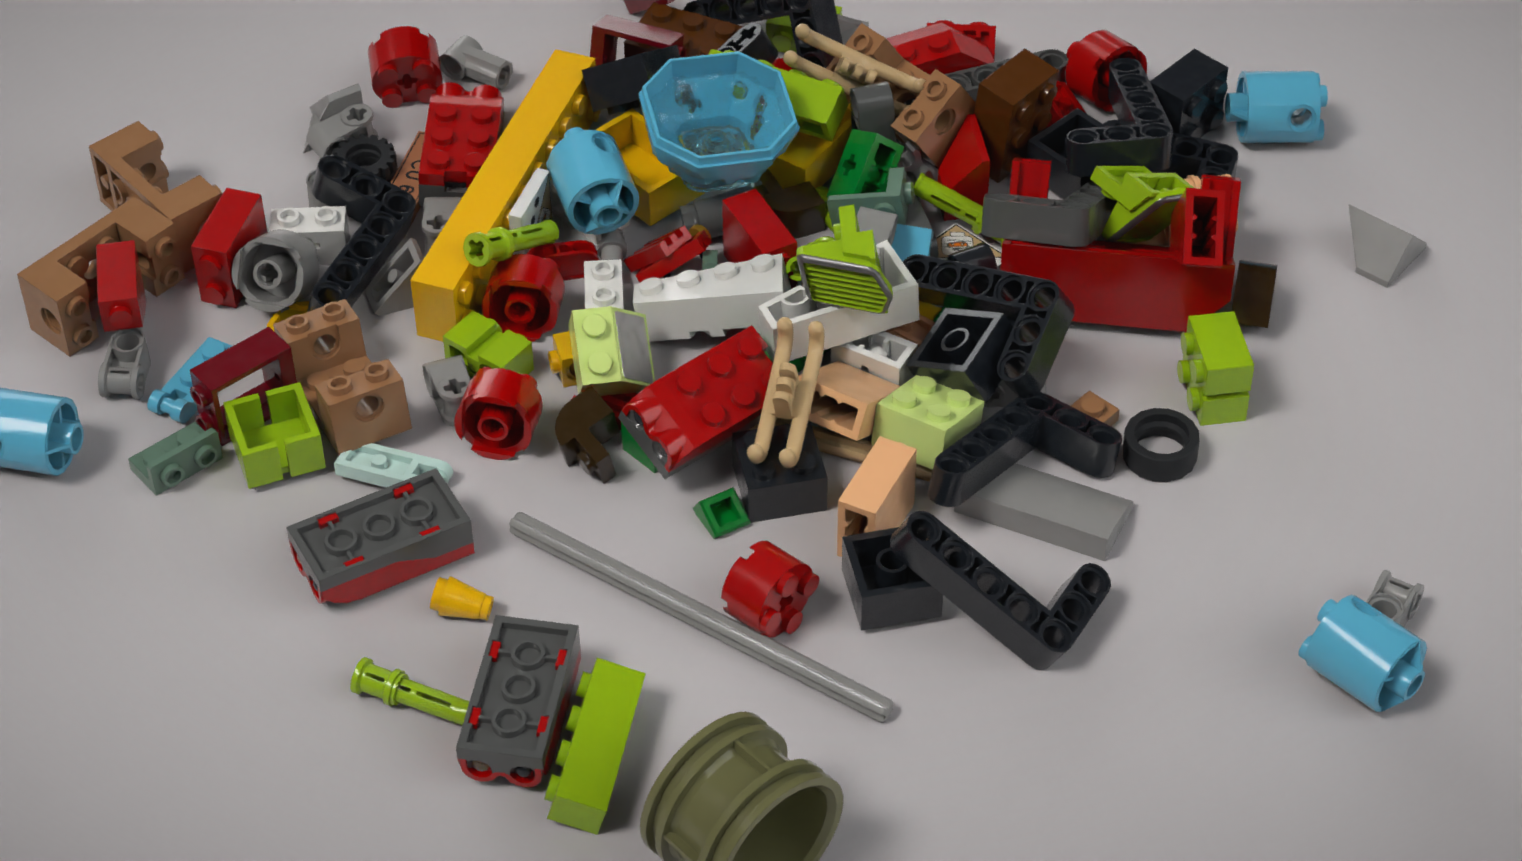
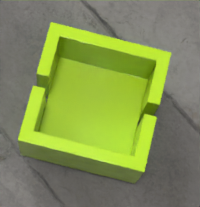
(1216, 368)
(284, 446)

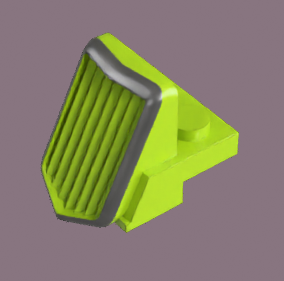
(1142, 201)
(845, 269)

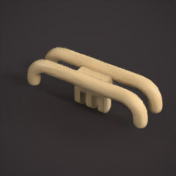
(853, 67)
(788, 396)

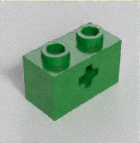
(865, 164)

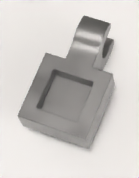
(913, 164)

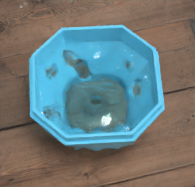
(718, 119)

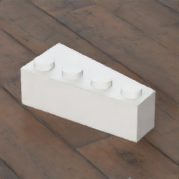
(710, 298)
(841, 323)

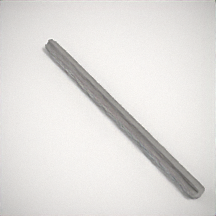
(702, 617)

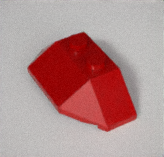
(941, 49)

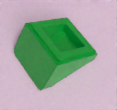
(722, 513)

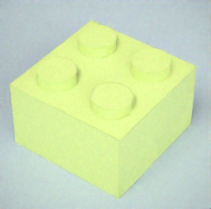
(926, 417)

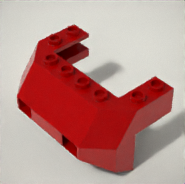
(1125, 280)

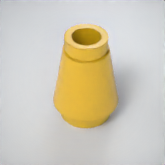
(460, 600)

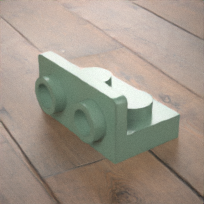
(176, 457)

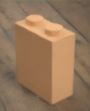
(847, 399)
(879, 491)

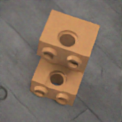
(937, 110)
(131, 166)
(63, 283)
(346, 392)

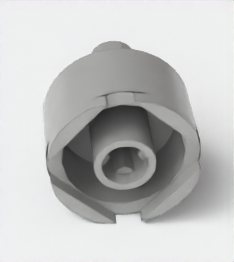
(277, 287)

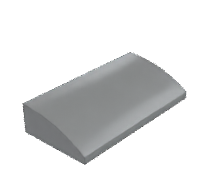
(1051, 510)

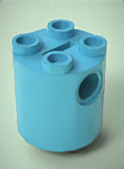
(1277, 107)
(592, 181)
(38, 431)
(1365, 653)

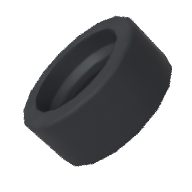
(1160, 466)

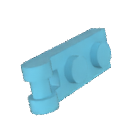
(175, 395)

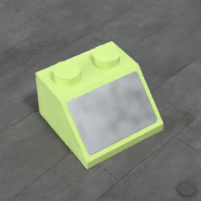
(610, 350)

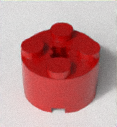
(1089, 65)
(404, 66)
(524, 295)
(499, 412)
(769, 590)

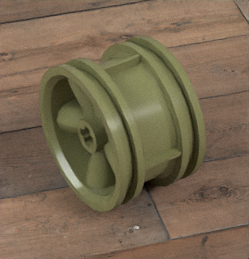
(740, 798)

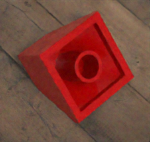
(966, 164)

